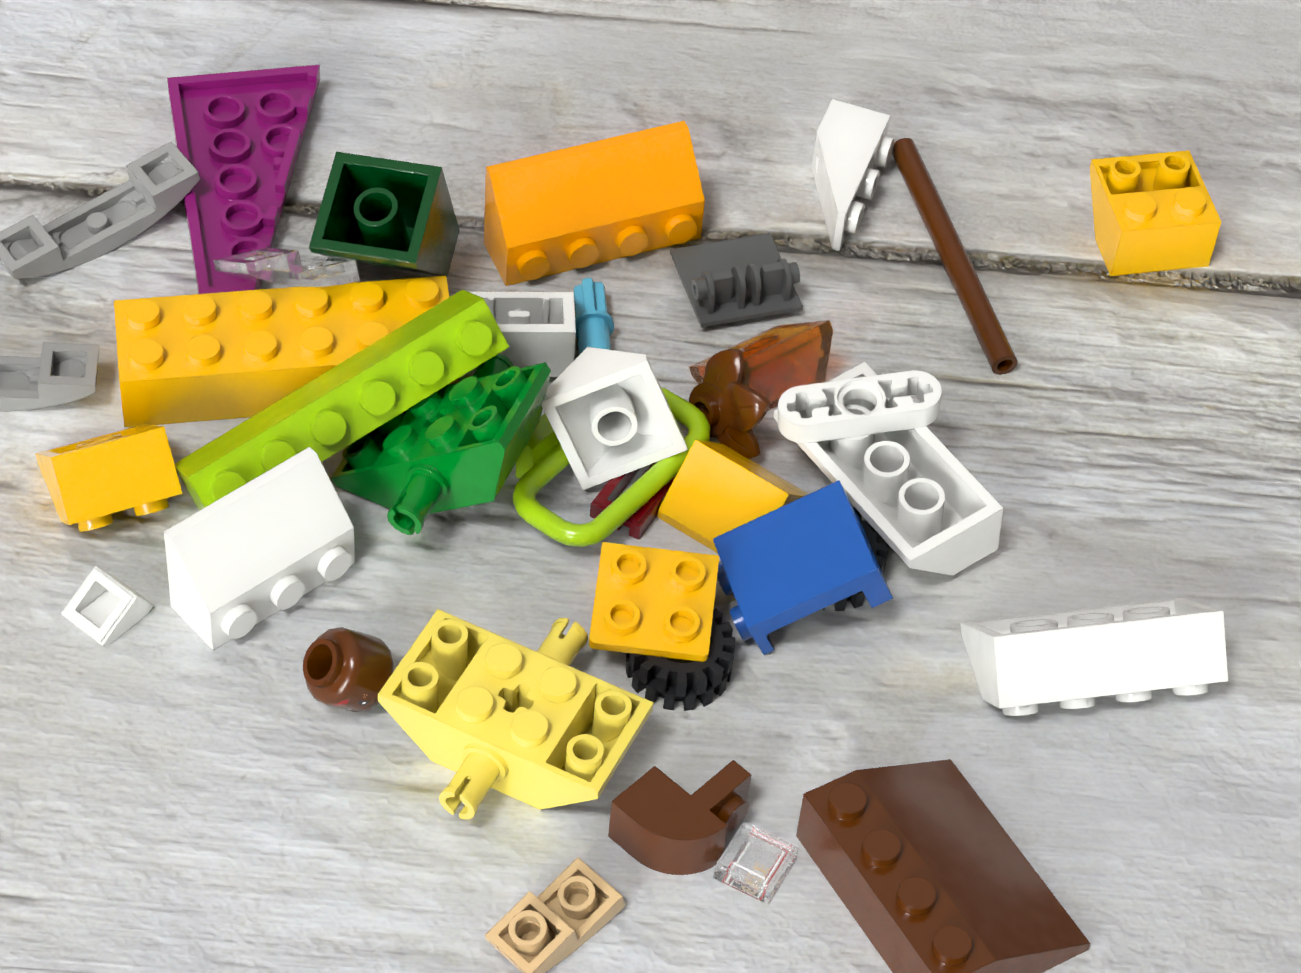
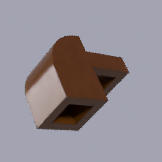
(679, 830)

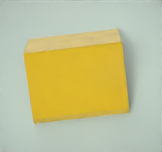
(721, 492)

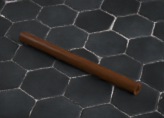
(954, 257)

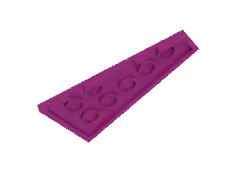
(245, 144)

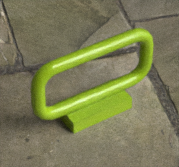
(545, 459)

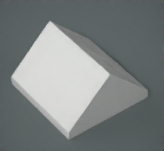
(611, 415)

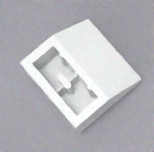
(535, 325)

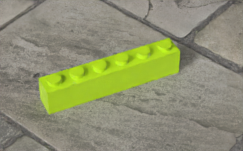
(349, 397)

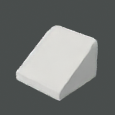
(105, 607)

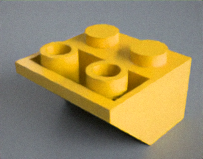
(1152, 213)

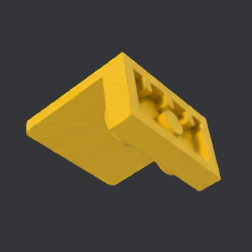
(654, 602)

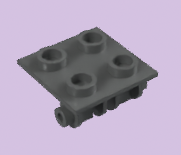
(737, 279)

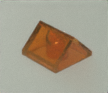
(782, 358)

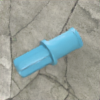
(591, 316)

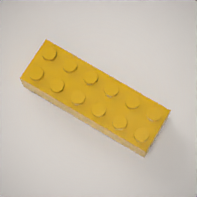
(250, 347)

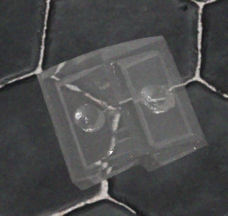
(286, 268)

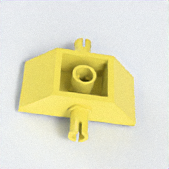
(511, 714)

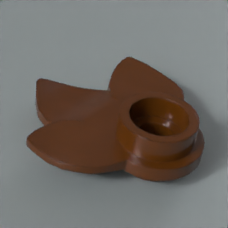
(729, 404)

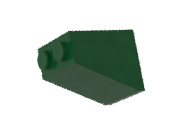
(387, 215)

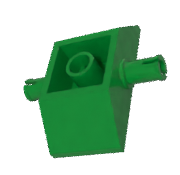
(449, 446)

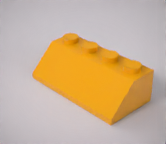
(592, 203)

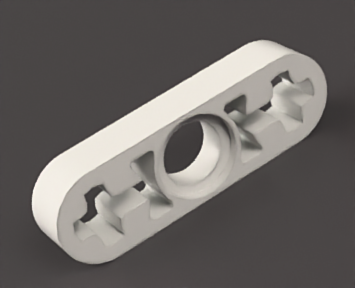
(844, 424)

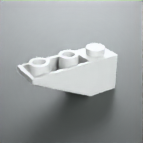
(845, 164)

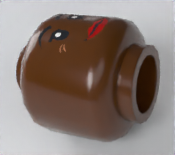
(347, 669)

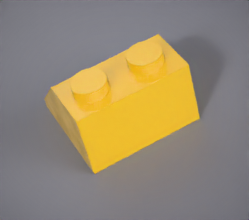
(110, 475)

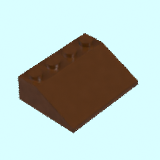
(933, 873)

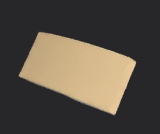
(558, 921)

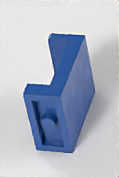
(797, 563)

